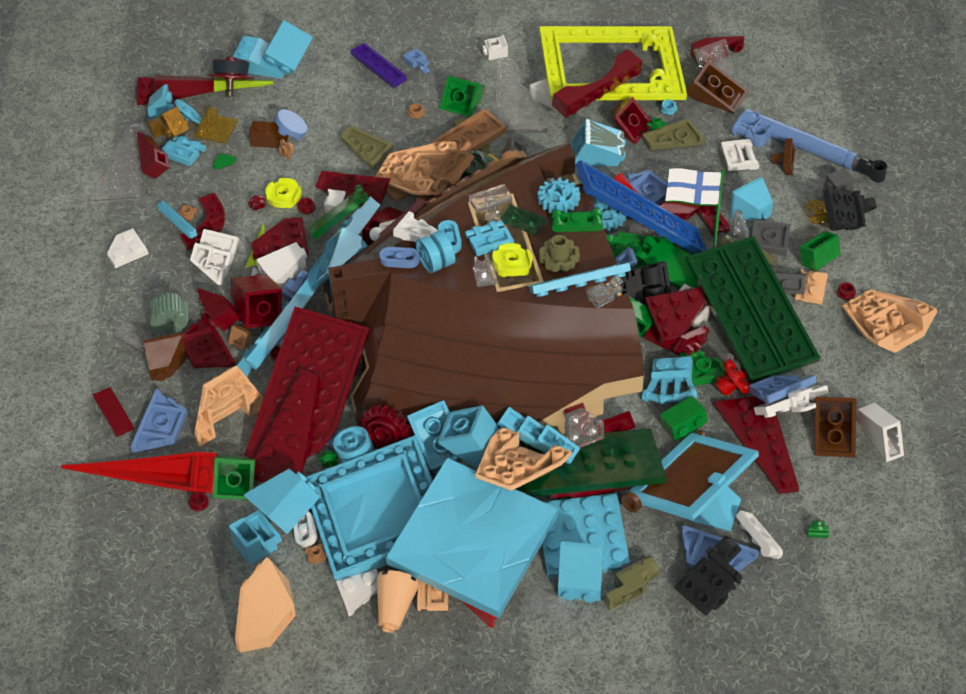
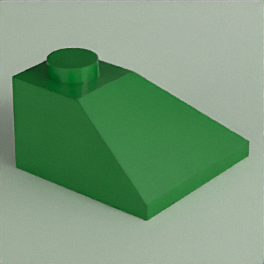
(461, 96)
(233, 477)

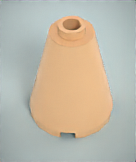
(394, 598)

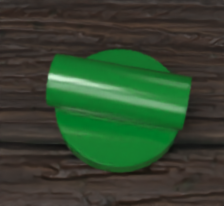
(818, 529)

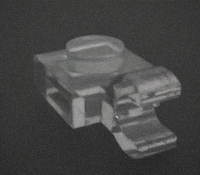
(603, 294)

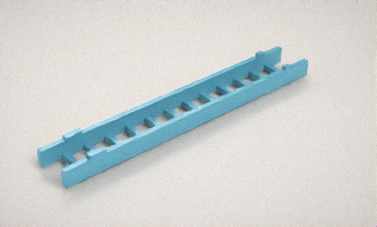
(271, 334)

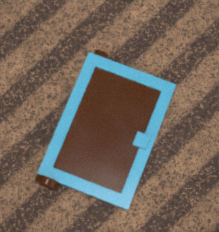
(694, 476)

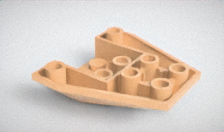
(412, 167)
(889, 318)
(512, 465)
(263, 607)

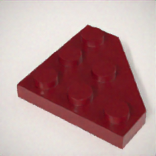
(279, 236)
(674, 313)

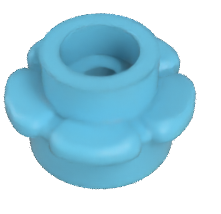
(668, 107)

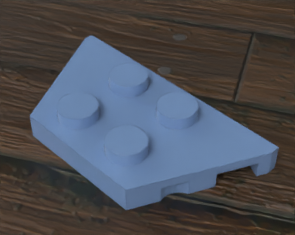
(649, 185)
(779, 386)
(160, 424)
(697, 542)

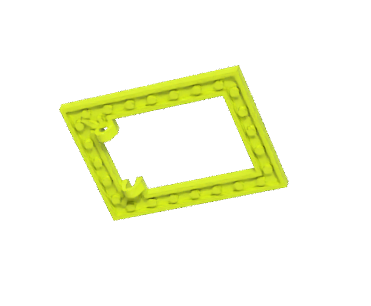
(662, 39)

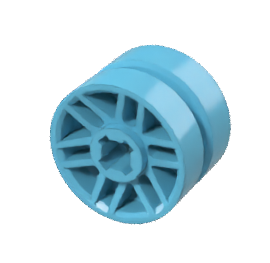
(435, 251)
(352, 443)

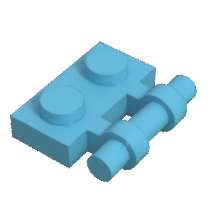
(183, 150)
(488, 237)

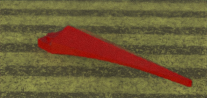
(181, 472)

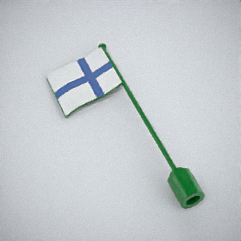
(696, 189)

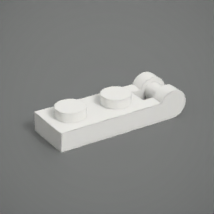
(759, 535)

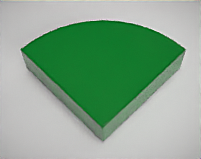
(223, 161)

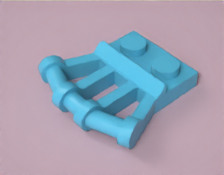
(670, 371)

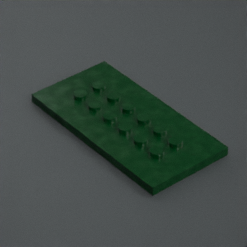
(752, 309)
(610, 463)

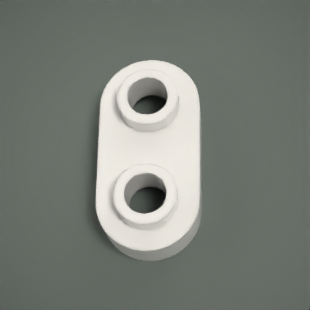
(306, 532)

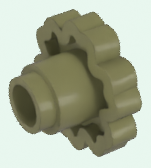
(559, 254)

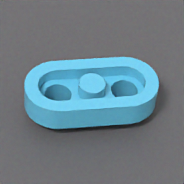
(451, 229)

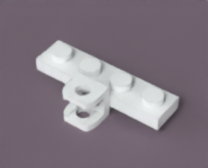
(796, 400)

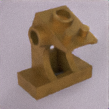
(174, 125)

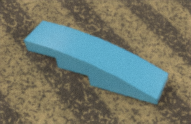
(535, 434)

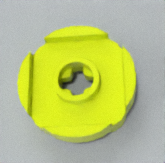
(275, 194)
(506, 267)

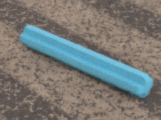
(177, 219)

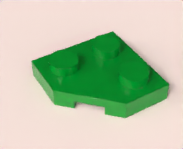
(705, 368)

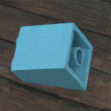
(287, 47)
(468, 434)
(284, 498)

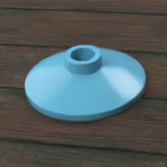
(188, 112)

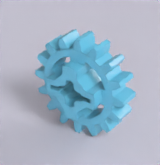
(558, 195)
(610, 216)

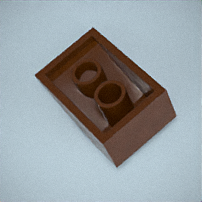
(716, 88)
(835, 427)

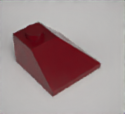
(631, 119)

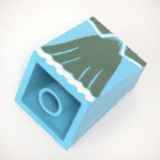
(598, 144)

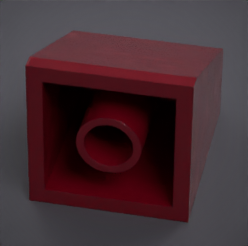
(256, 300)

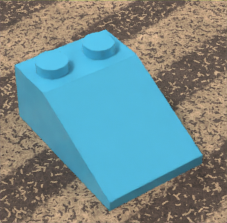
(252, 50)
(337, 252)
(427, 428)
(580, 571)

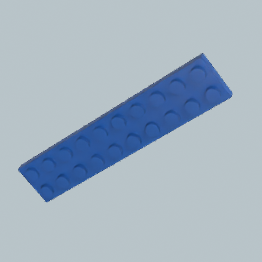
(639, 208)

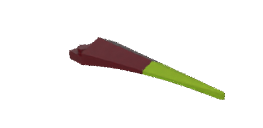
(188, 86)

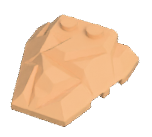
(222, 397)

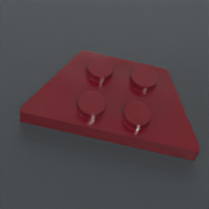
(205, 346)

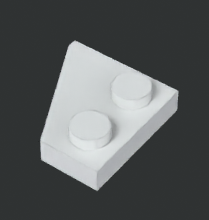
(412, 229)
(357, 589)

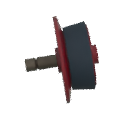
(230, 70)

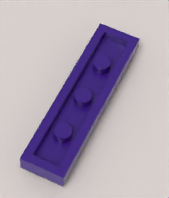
(378, 65)

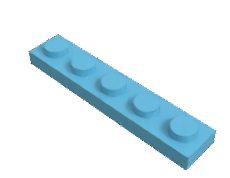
(579, 279)

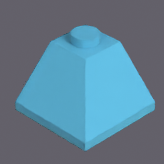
(752, 200)
(720, 511)

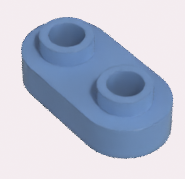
(399, 257)

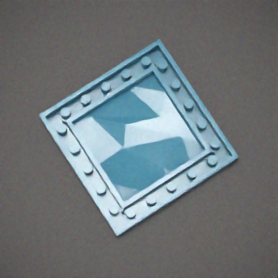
(368, 505)
(472, 538)

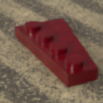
(373, 186)

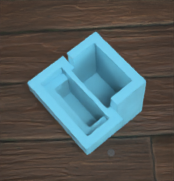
(254, 537)

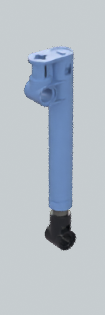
(761, 128)

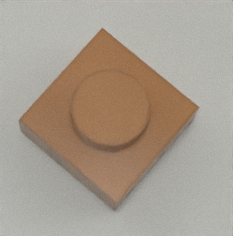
(239, 337)

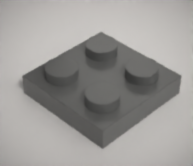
(772, 236)

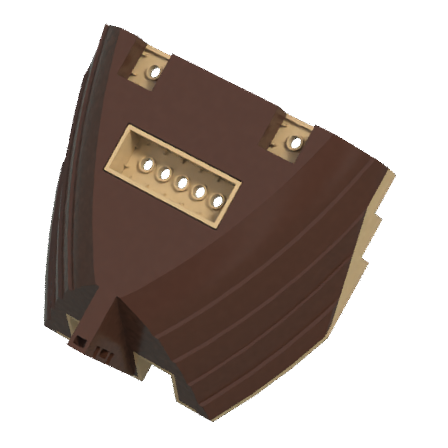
(490, 343)

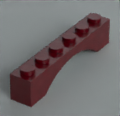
(573, 98)

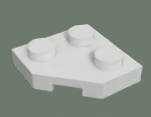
(126, 248)

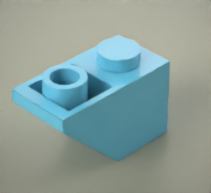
(160, 102)

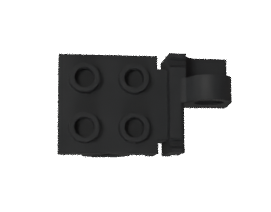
(847, 209)
(646, 281)
(711, 579)

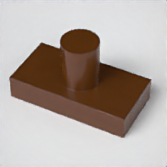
(786, 157)

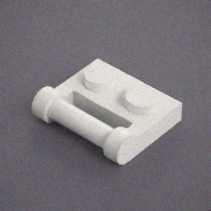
(734, 157)

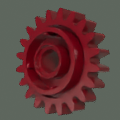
(385, 426)

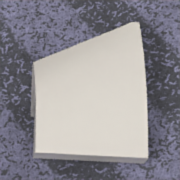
(214, 254)

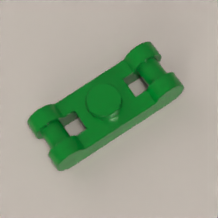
(576, 221)

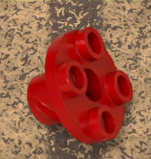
(732, 379)

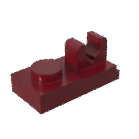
(692, 341)

